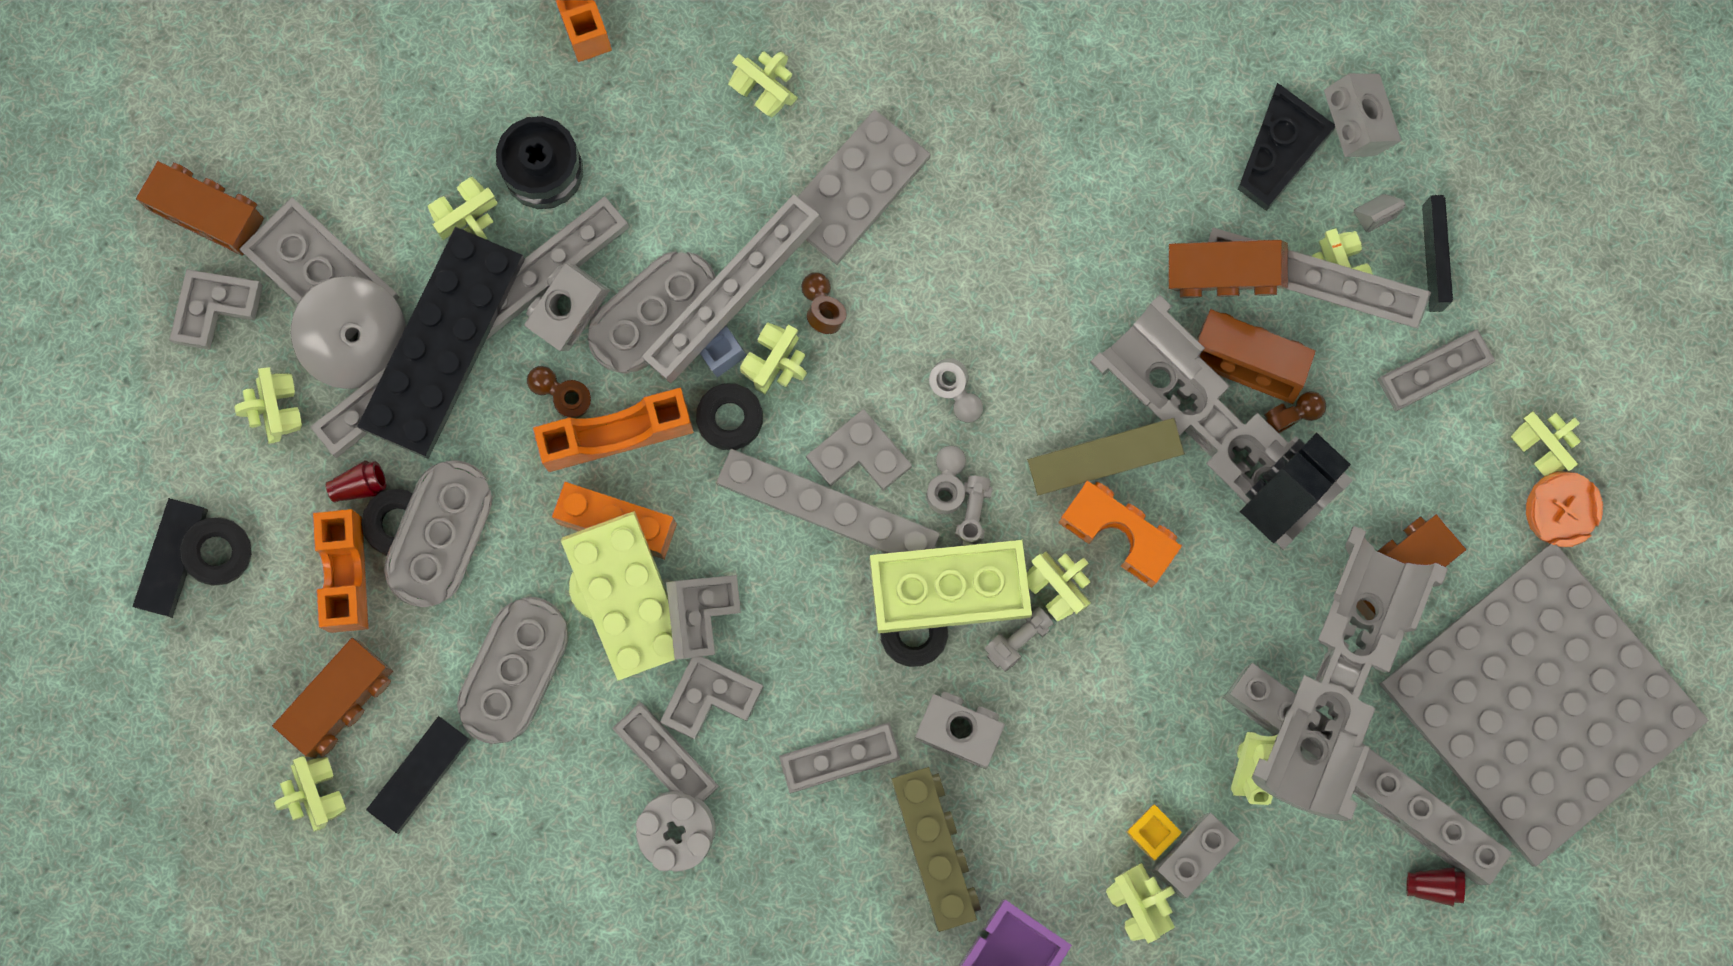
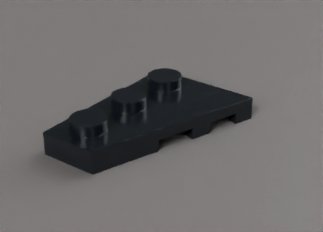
(1283, 146)

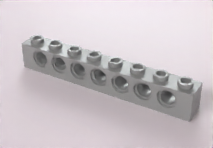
(1382, 786)

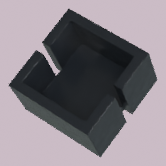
(1293, 486)

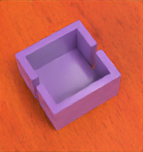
(1015, 941)

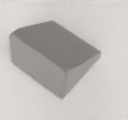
(1379, 211)

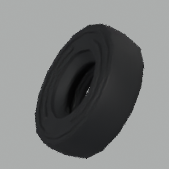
(722, 395)
(375, 513)
(211, 574)
(919, 655)

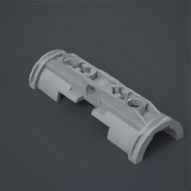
(1163, 344)
(1399, 599)

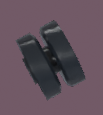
(539, 162)

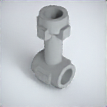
(970, 530)
(1004, 651)

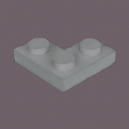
(205, 298)
(860, 443)
(691, 609)
(706, 686)

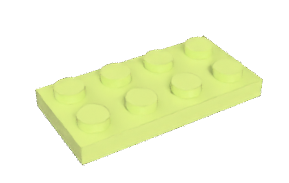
(950, 586)
(623, 593)

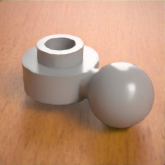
(967, 406)
(950, 462)

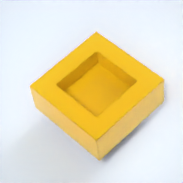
(1153, 832)

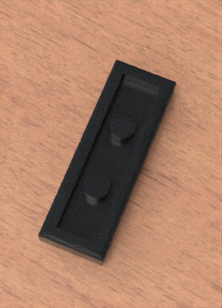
(1437, 253)
(164, 569)
(418, 775)

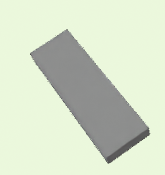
(1436, 370)
(664, 754)
(839, 758)

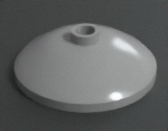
(321, 325)

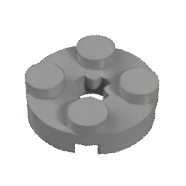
(665, 851)

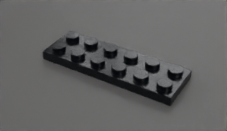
(441, 342)

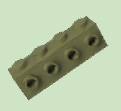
(933, 849)

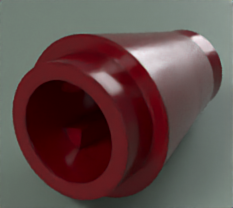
(358, 482)
(1437, 885)

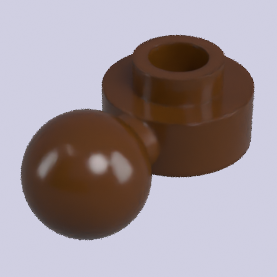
(825, 312)
(543, 381)
(1309, 407)

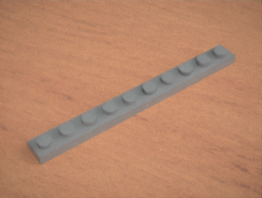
(571, 245)

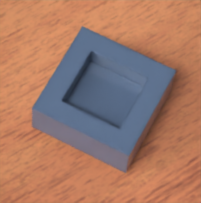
(723, 352)

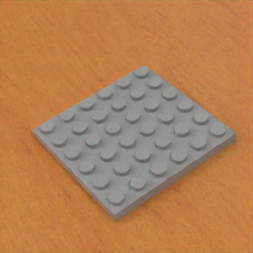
(1543, 703)

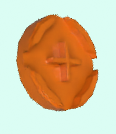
(1564, 508)

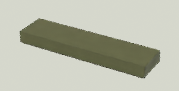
(1106, 456)

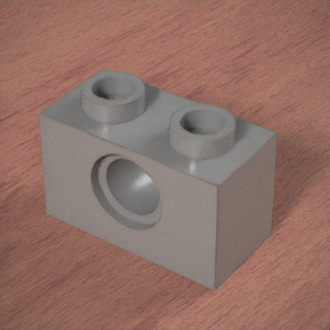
(1362, 115)
(585, 297)
(936, 730)
(1195, 855)

